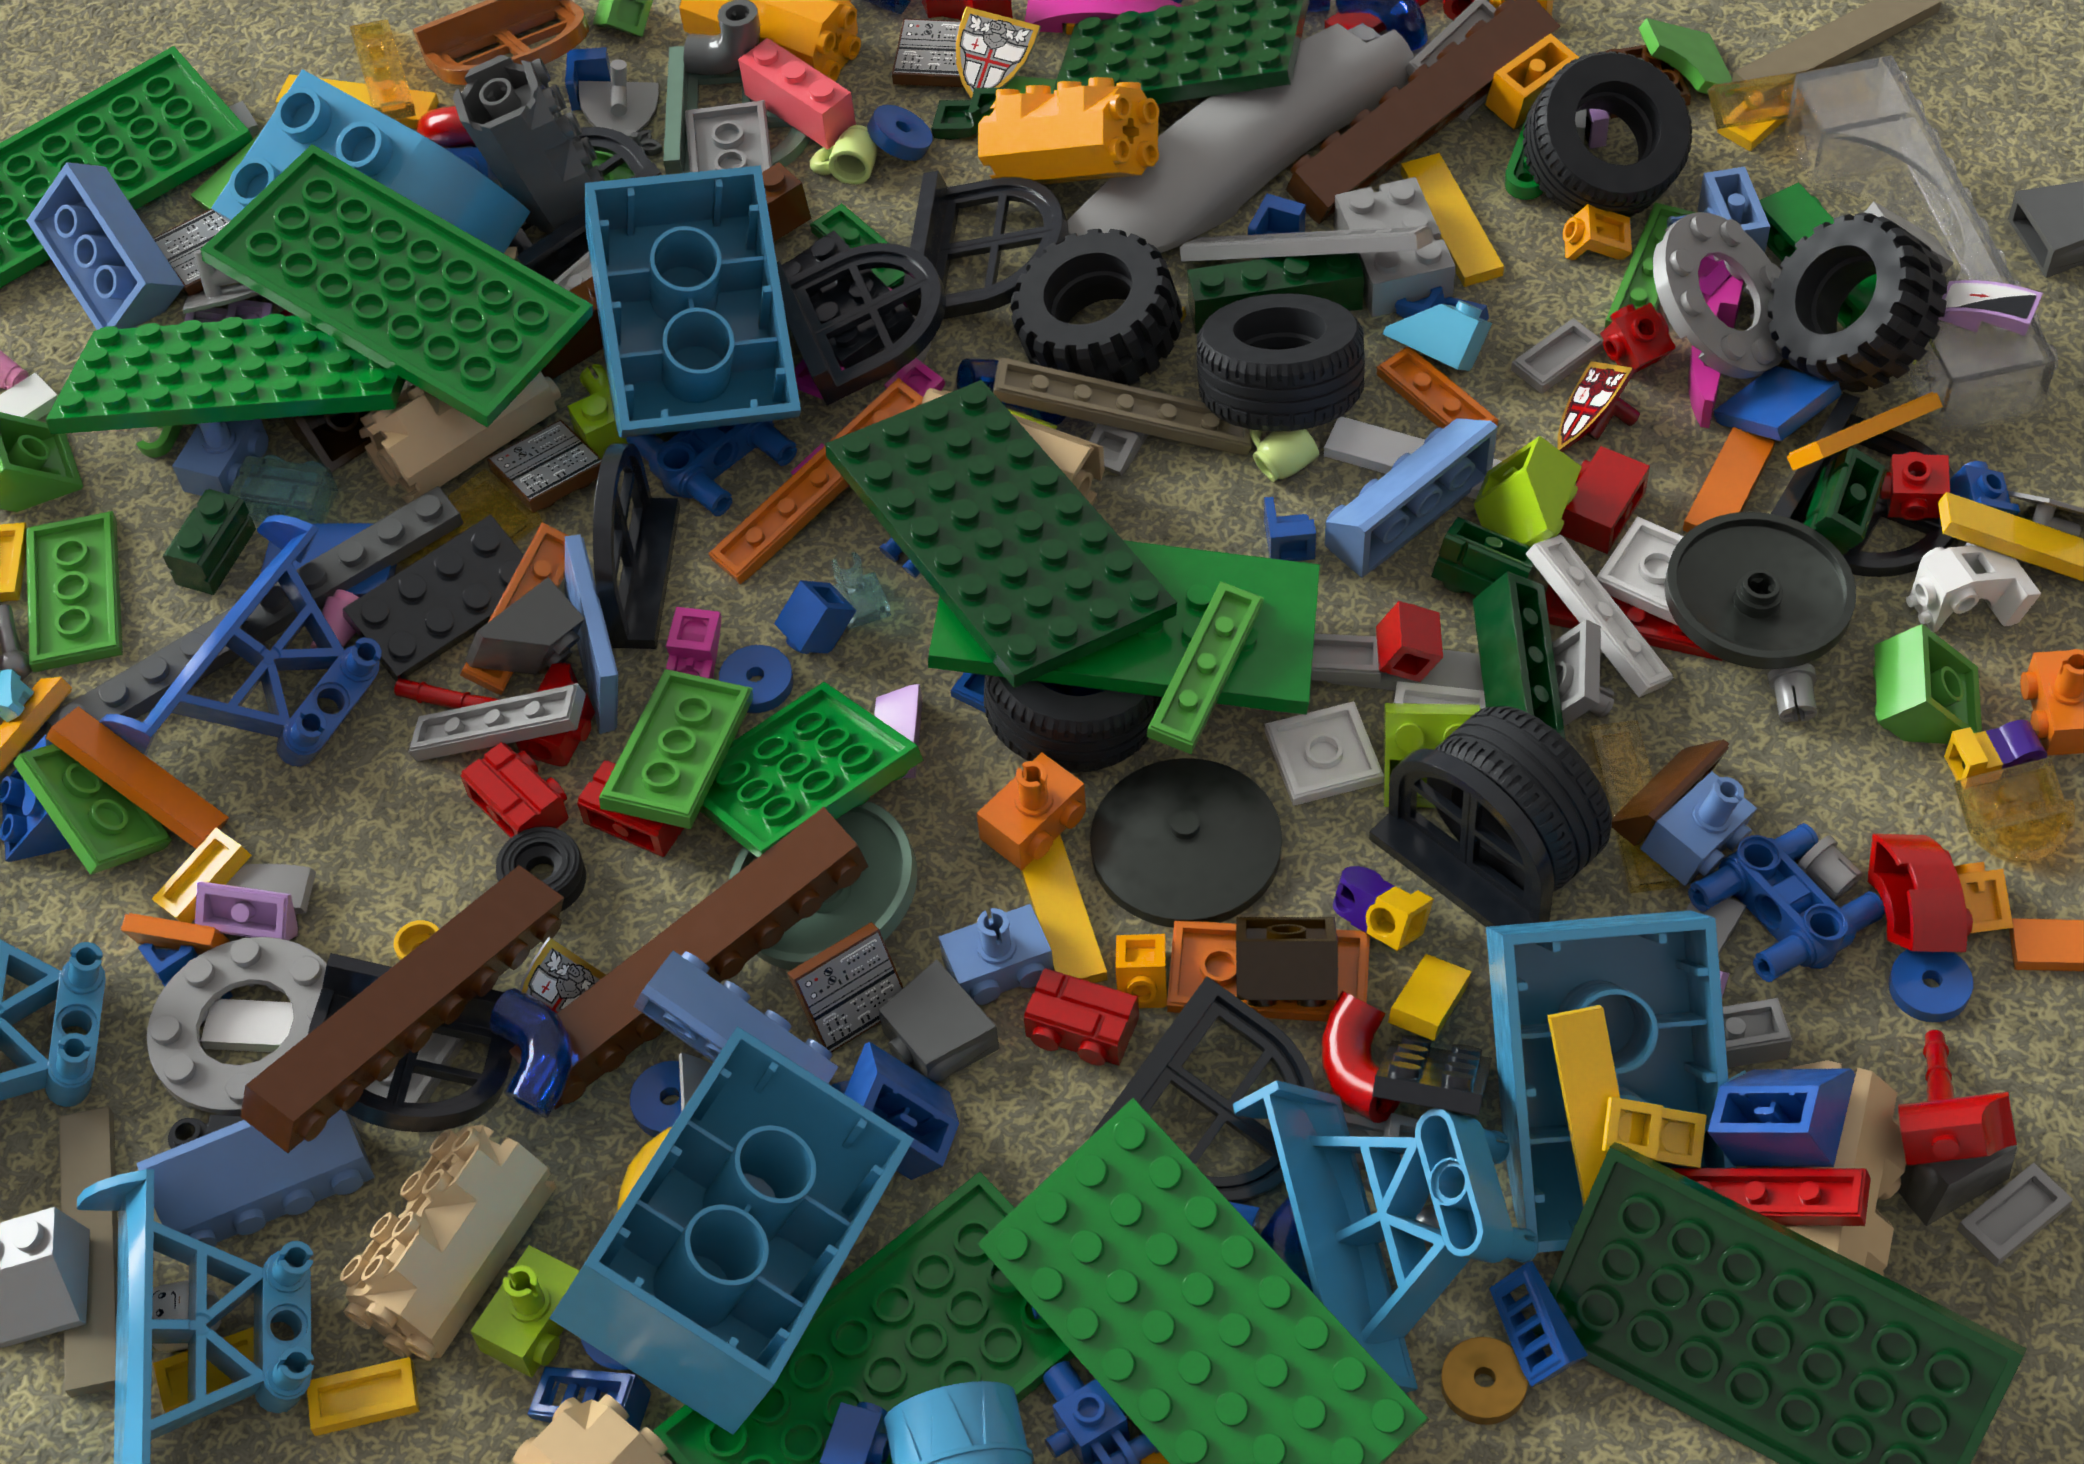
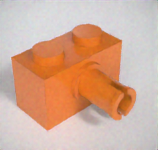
(2057, 699)
(1032, 811)

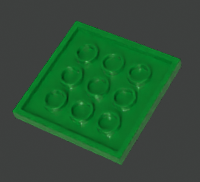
(804, 759)

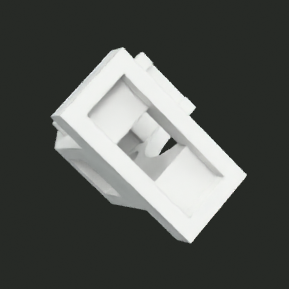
(1960, 576)

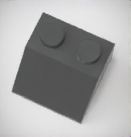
(528, 633)

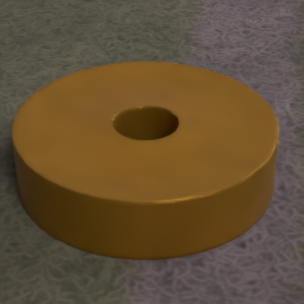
(1479, 1403)

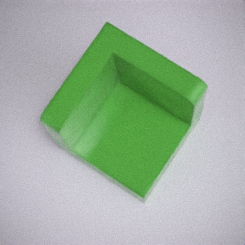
(623, 15)

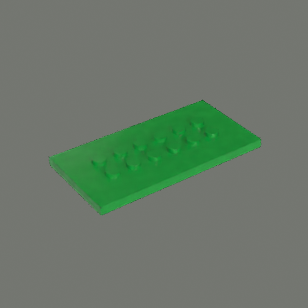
(1268, 674)

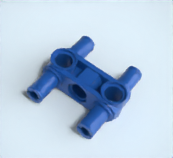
(698, 456)
(1786, 902)

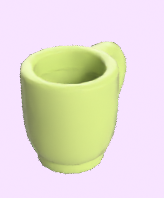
(849, 159)
(1283, 452)

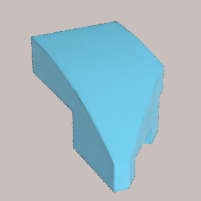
(12, 695)

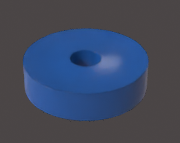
(899, 132)
(764, 662)
(1926, 1002)
(648, 1096)

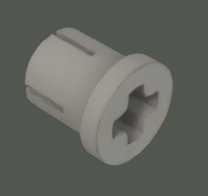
(1794, 686)
(1830, 868)

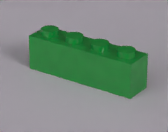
(1795, 215)

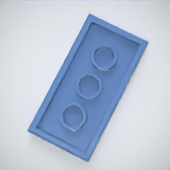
(594, 641)

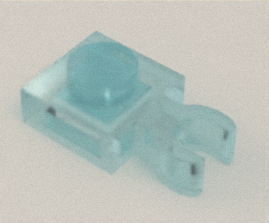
(861, 592)

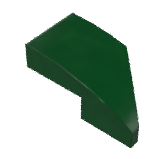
(961, 117)

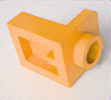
(1598, 232)
(1985, 897)
(1142, 968)

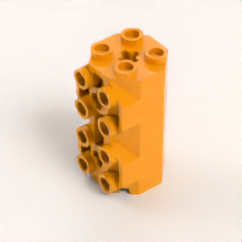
(812, 30)
(1070, 133)

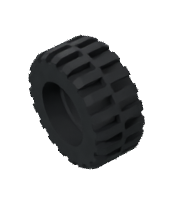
(1087, 272)
(1893, 325)

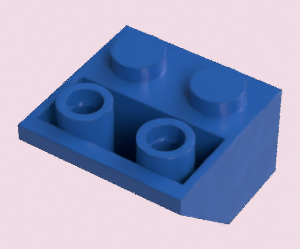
(26, 824)
(908, 1103)
(1782, 1116)

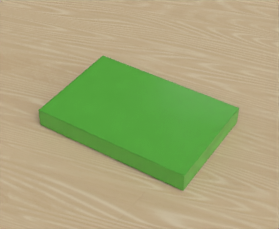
(89, 813)

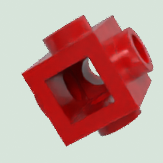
(1637, 337)
(1915, 485)

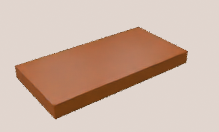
(1210, 951)

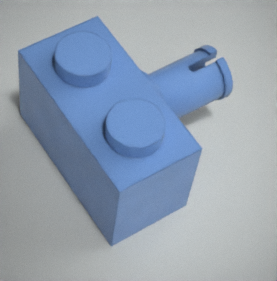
(1732, 196)
(216, 454)
(1700, 828)
(997, 953)

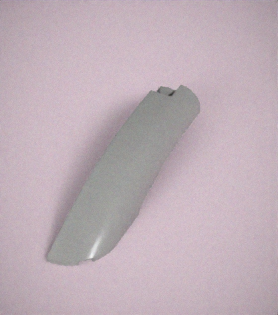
(1244, 139)

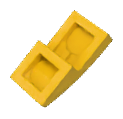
(1655, 1131)

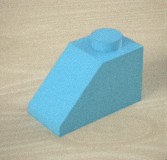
(1444, 333)

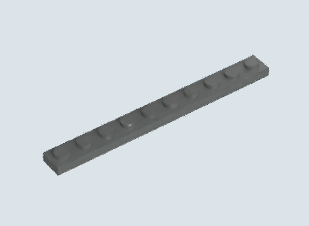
(340, 568)

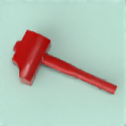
(550, 749)
(1950, 1126)

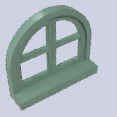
(684, 95)

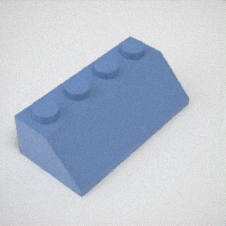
(103, 248)
(1411, 494)
(707, 1014)
(242, 1179)

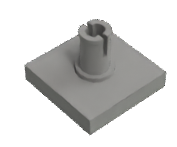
(1579, 673)

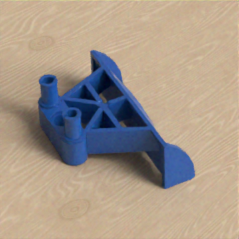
(309, 728)

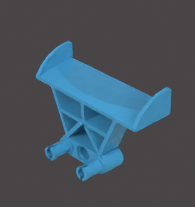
(79, 1002)
(1344, 1238)
(280, 1295)

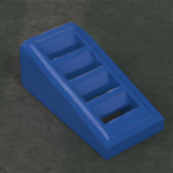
(1558, 1332)
(623, 1387)

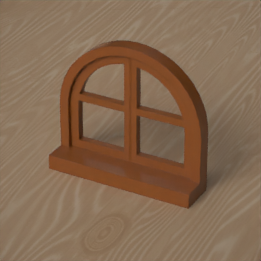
(499, 22)

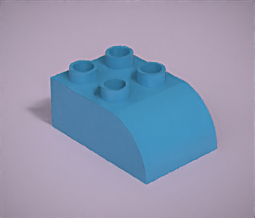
(380, 149)
(689, 301)
(1663, 1026)
(734, 1232)

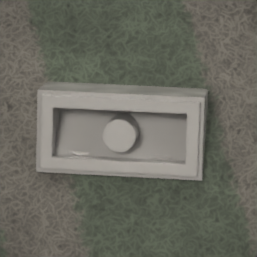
(1755, 1033)

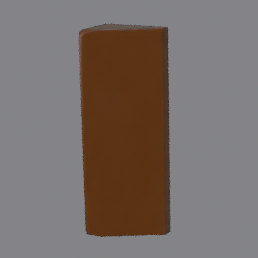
(1666, 789)

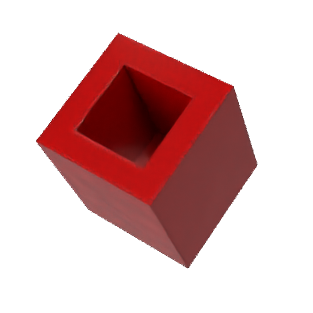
(1409, 641)

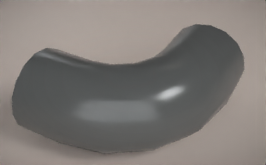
(720, 52)

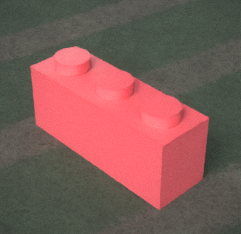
(797, 92)

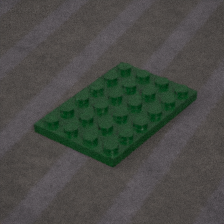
(1191, 48)

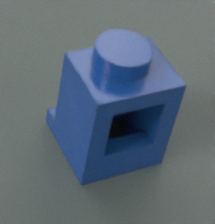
(1983, 486)
(857, 1436)

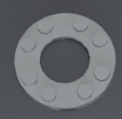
(1677, 285)
(185, 1004)

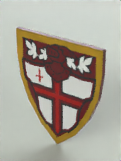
(1595, 403)

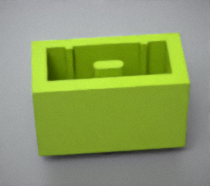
(1528, 493)
(1418, 727)

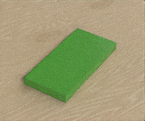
(73, 591)
(676, 749)

